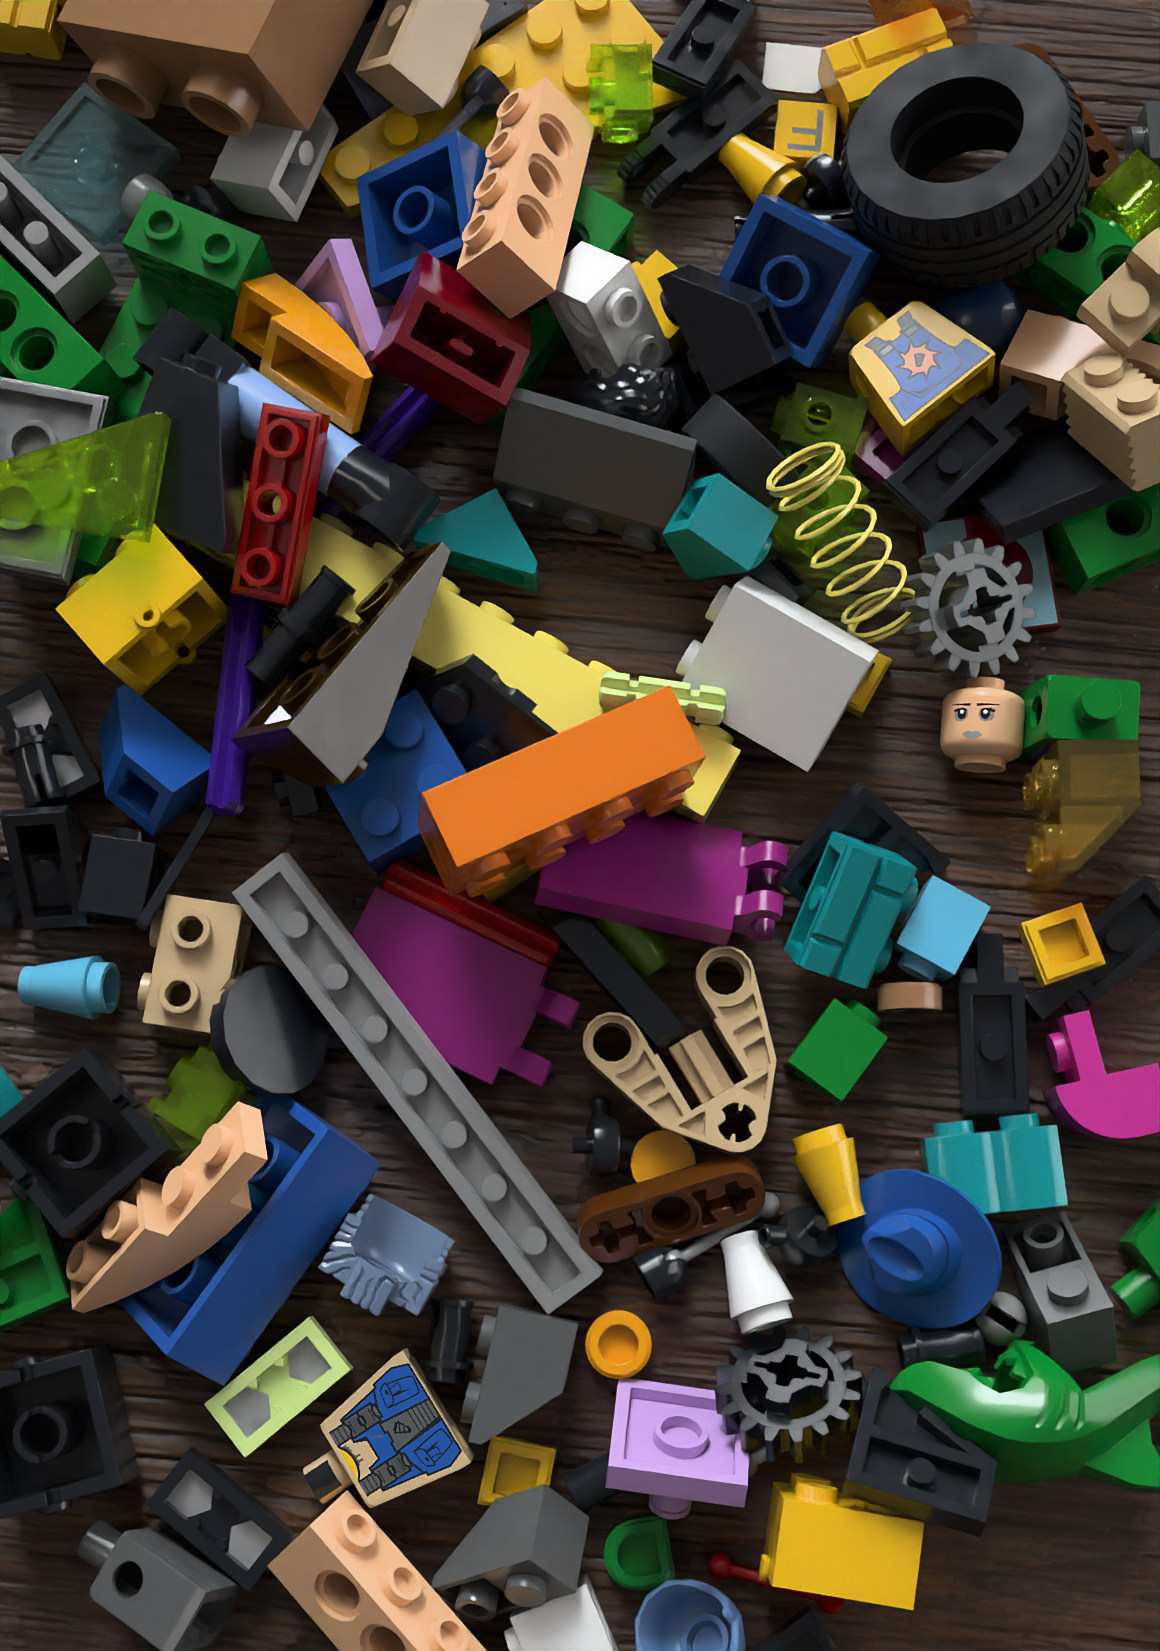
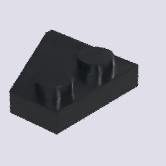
(480, 712)
(866, 819)
(917, 1463)

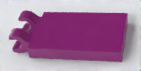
(670, 879)
(462, 988)

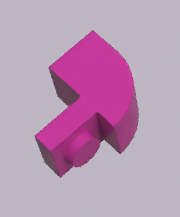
(1097, 1103)

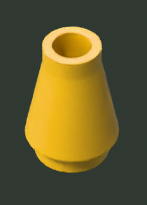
(762, 170)
(831, 1172)

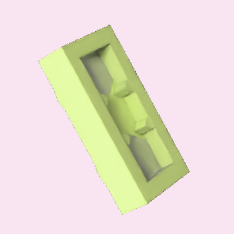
(278, 1386)

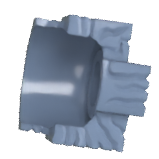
(387, 1257)

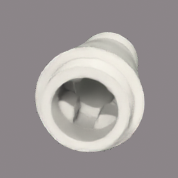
(754, 1285)

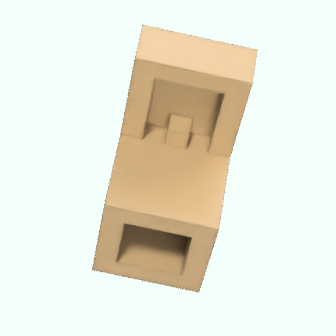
(1129, 299)

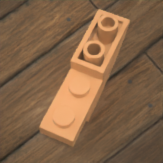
(170, 1224)

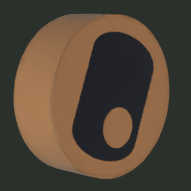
(909, 998)

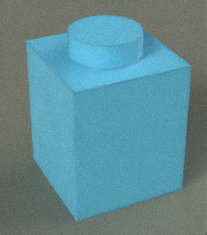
(938, 931)

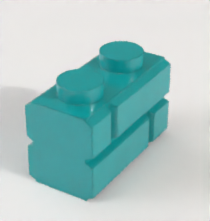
(852, 910)

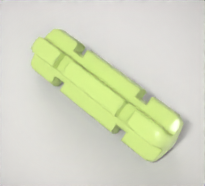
(704, 704)

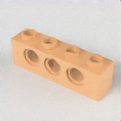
(526, 198)
(365, 1587)

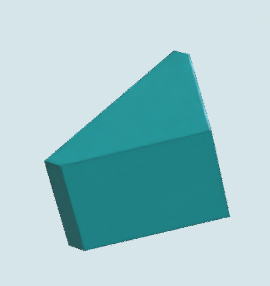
(484, 542)

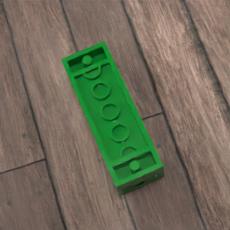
(181, 264)

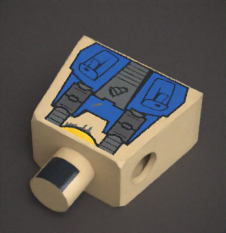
(389, 1437)

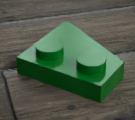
(30, 1265)

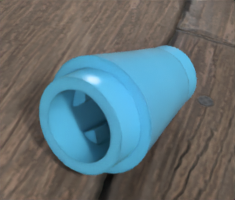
(73, 986)

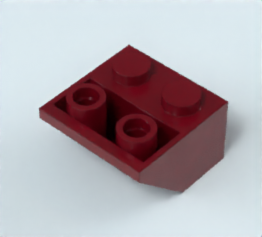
(453, 341)

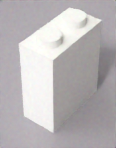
(780, 669)

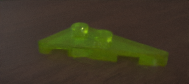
(91, 482)

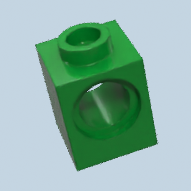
(837, 1049)

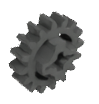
(952, 582)

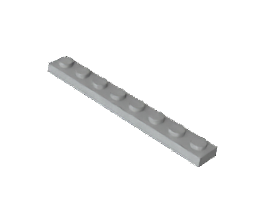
(417, 1082)

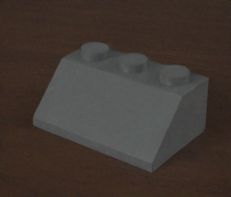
(591, 468)

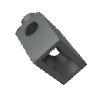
(159, 1586)

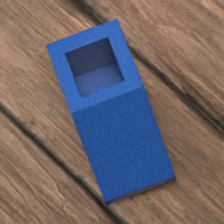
(149, 763)

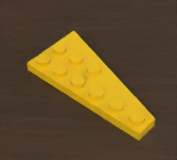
(543, 42)

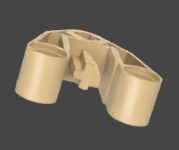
(745, 1035)

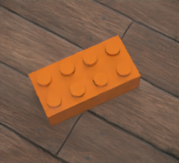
(559, 793)

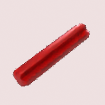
(472, 913)

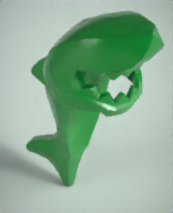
(1046, 1423)

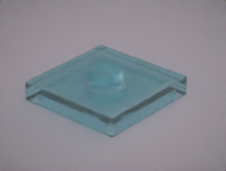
(89, 160)

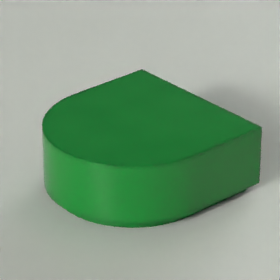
(639, 1552)

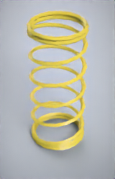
(822, 476)

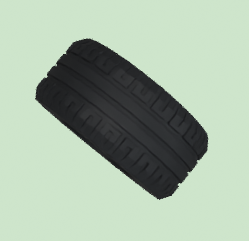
(955, 105)

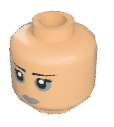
(982, 726)

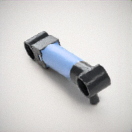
(371, 489)

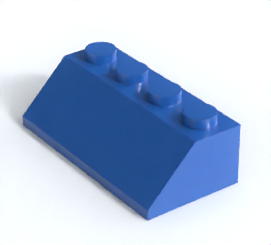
(227, 1295)

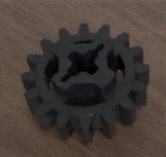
(788, 1393)

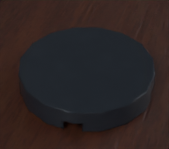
(268, 1032)

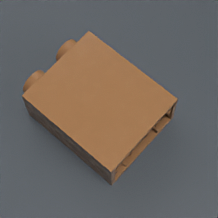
(216, 57)

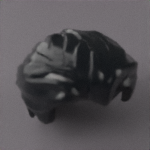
(633, 394)

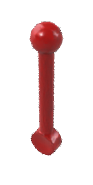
(721, 1566)

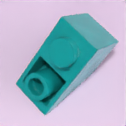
(719, 529)

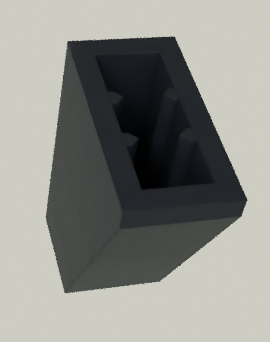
(203, 457)

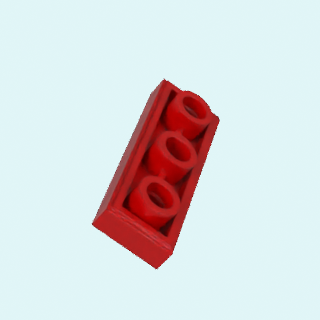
(286, 465)

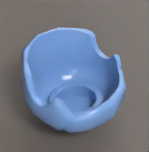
(688, 1618)

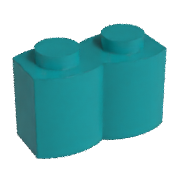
(999, 1168)

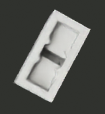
(606, 312)

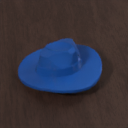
(920, 1250)

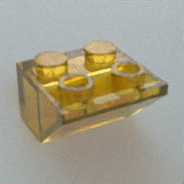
(1078, 802)

